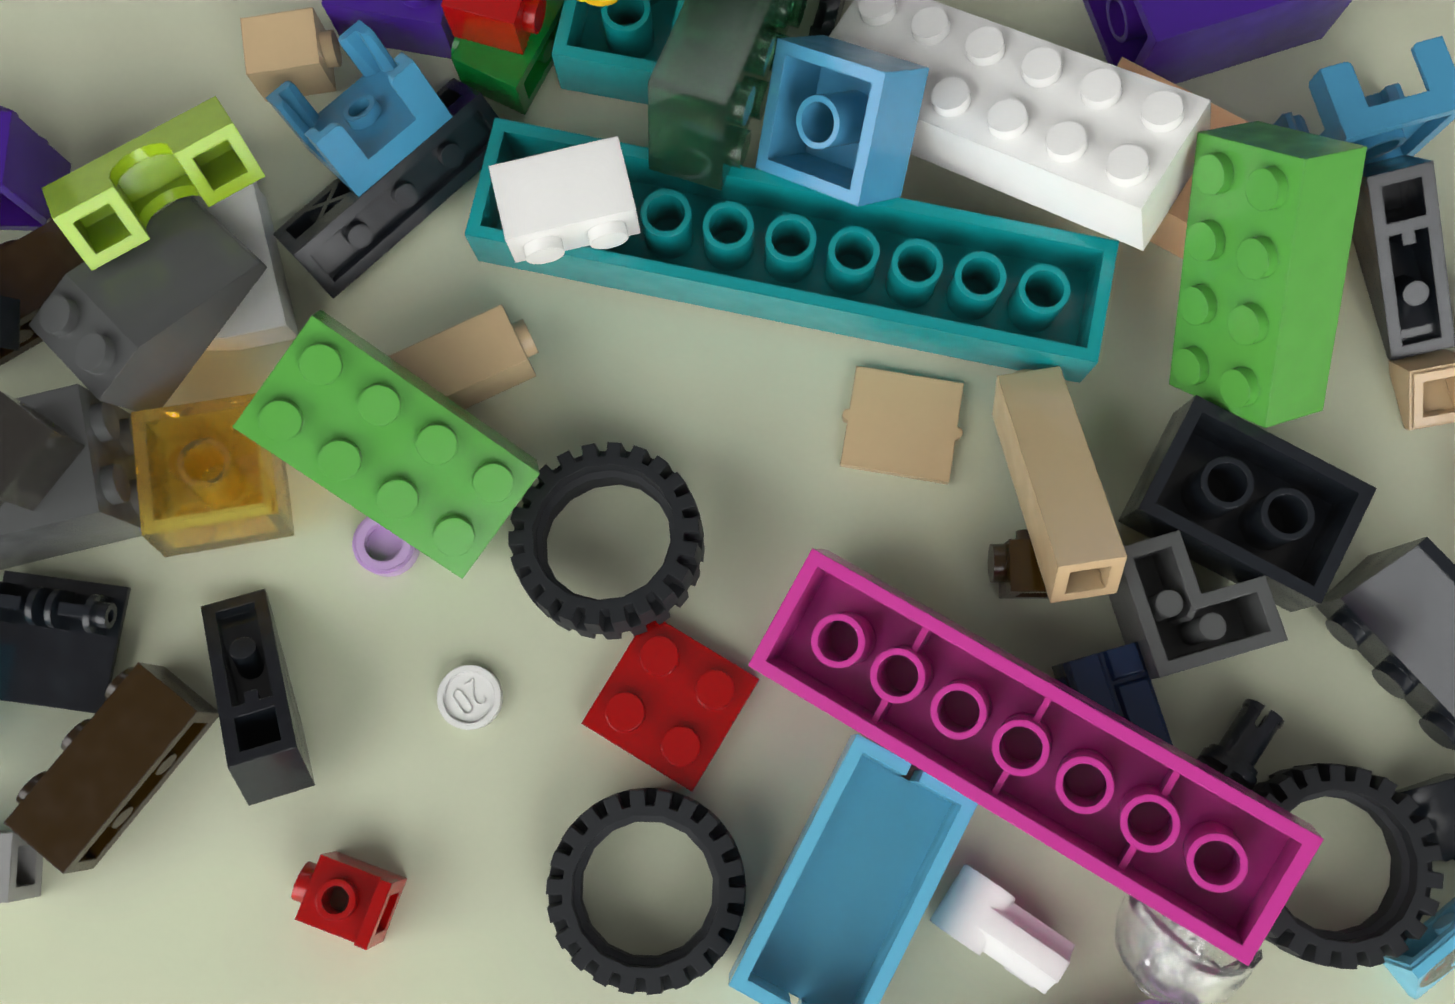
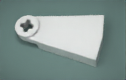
(267, 310)

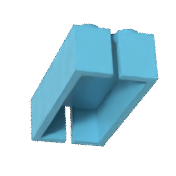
(853, 883)

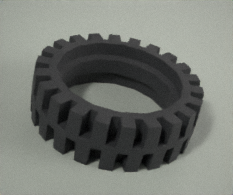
(575, 478)
(1410, 867)
(589, 948)

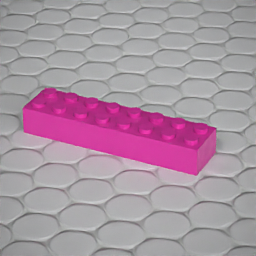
(1038, 754)

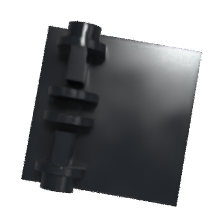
(59, 640)

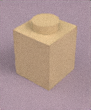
(291, 49)

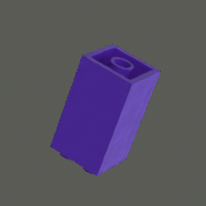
(1206, 36)

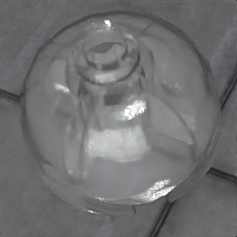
(1172, 961)

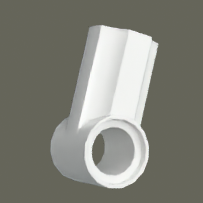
(990, 922)

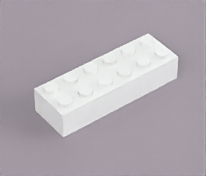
(1039, 116)

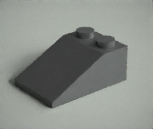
(151, 311)

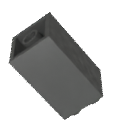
(93, 498)

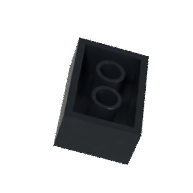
(1248, 503)

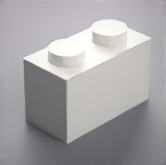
(565, 201)

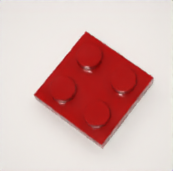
(670, 702)

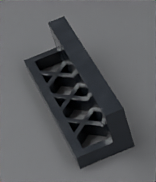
(346, 234)

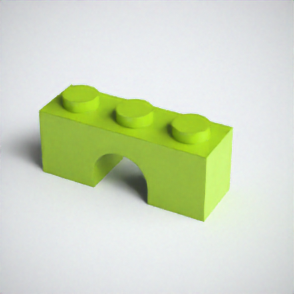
(112, 198)

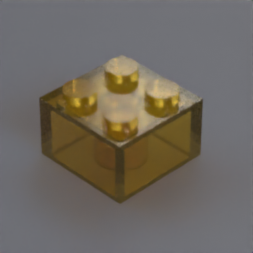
(206, 480)

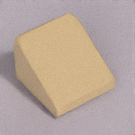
(1425, 388)

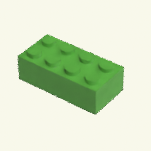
(1264, 268)
(388, 444)

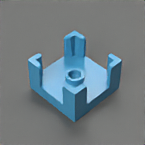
(372, 120)
(1386, 120)

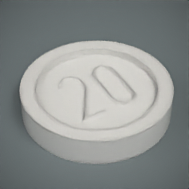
(469, 697)

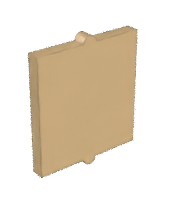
(902, 425)

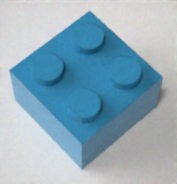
(840, 118)

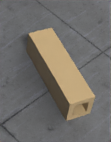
(473, 357)
(1057, 485)

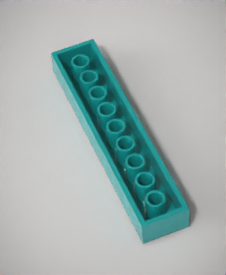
(808, 260)

